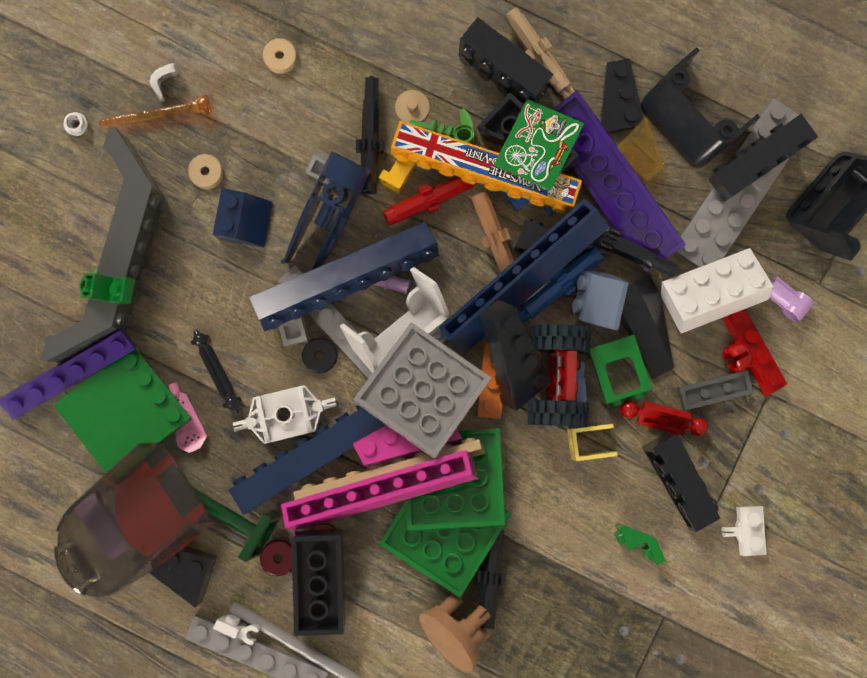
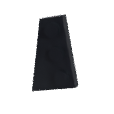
(621, 101)

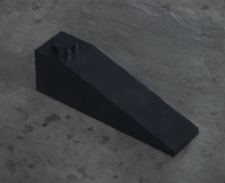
(645, 319)

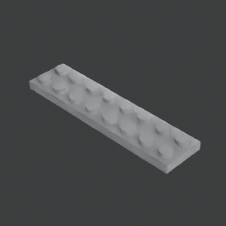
(720, 222)

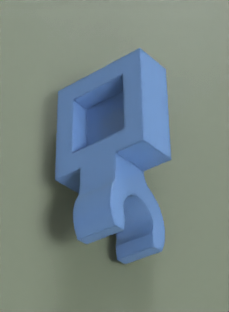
(581, 395)

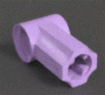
(793, 303)

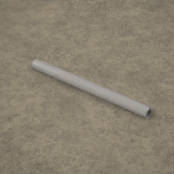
(292, 642)

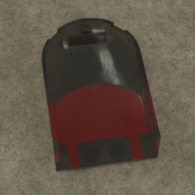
(128, 523)

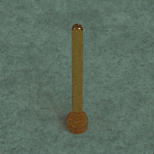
(199, 105)

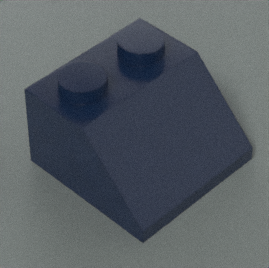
(242, 218)

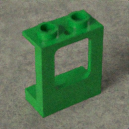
(614, 351)

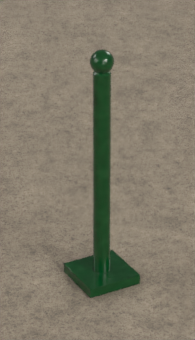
(257, 534)

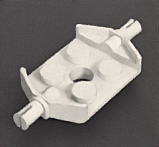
(304, 412)

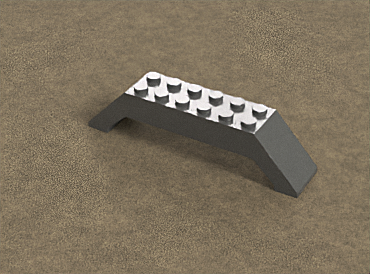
(123, 253)

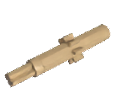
(538, 50)

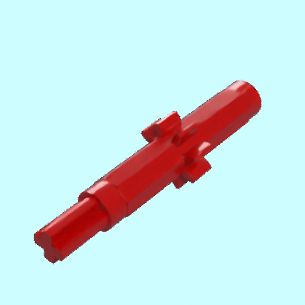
(426, 199)

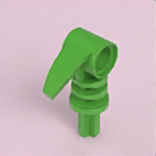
(462, 131)

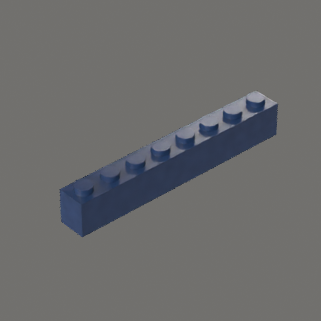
(527, 272)
(344, 276)
(303, 460)

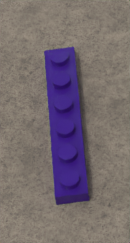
(67, 373)

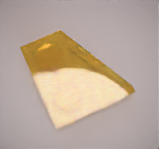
(642, 151)

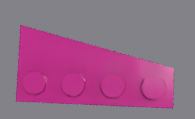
(387, 445)

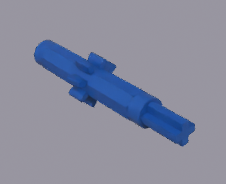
(561, 284)

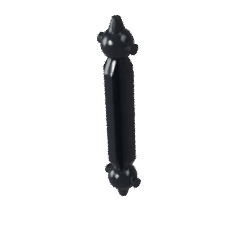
(216, 371)

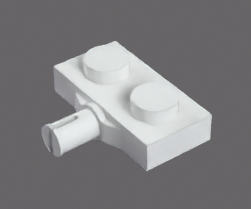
(748, 530)

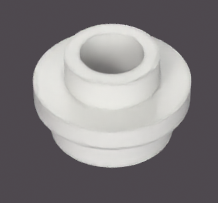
(69, 122)

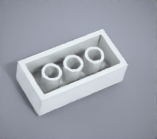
(716, 290)

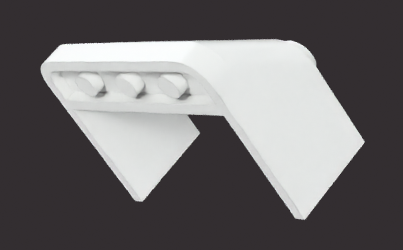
(426, 311)

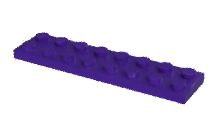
(617, 185)

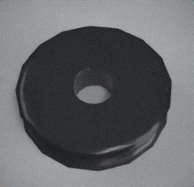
(310, 350)

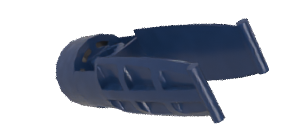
(343, 175)

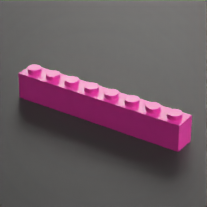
(379, 491)

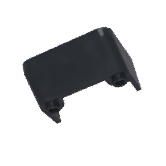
(683, 123)

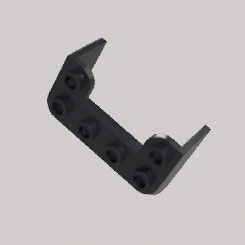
(833, 206)

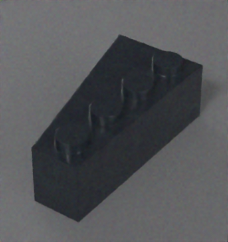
(682, 481)

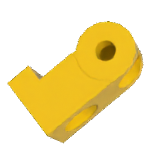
(397, 176)

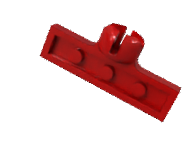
(751, 353)

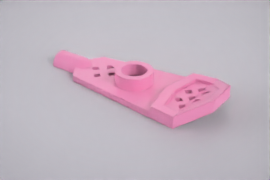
(192, 427)

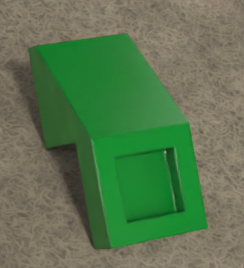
(106, 288)
(633, 538)

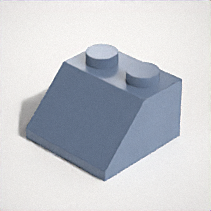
(600, 298)

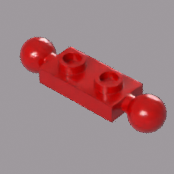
(664, 418)

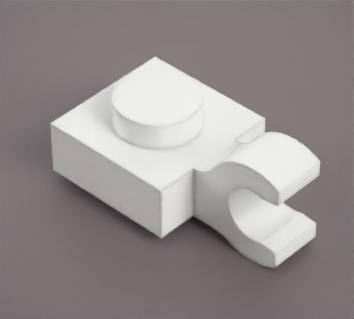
(231, 626)

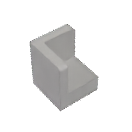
(294, 332)

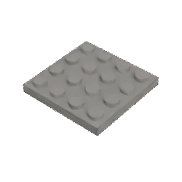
(422, 390)

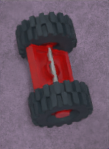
(564, 343)

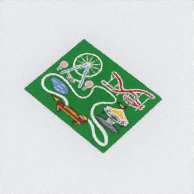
(538, 144)

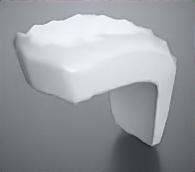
(160, 75)

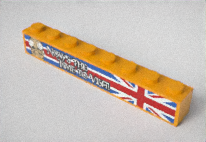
(477, 166)

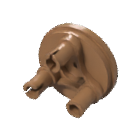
(453, 638)

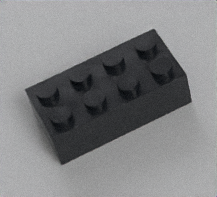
(503, 63)
(318, 582)

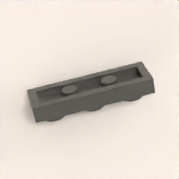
(715, 390)

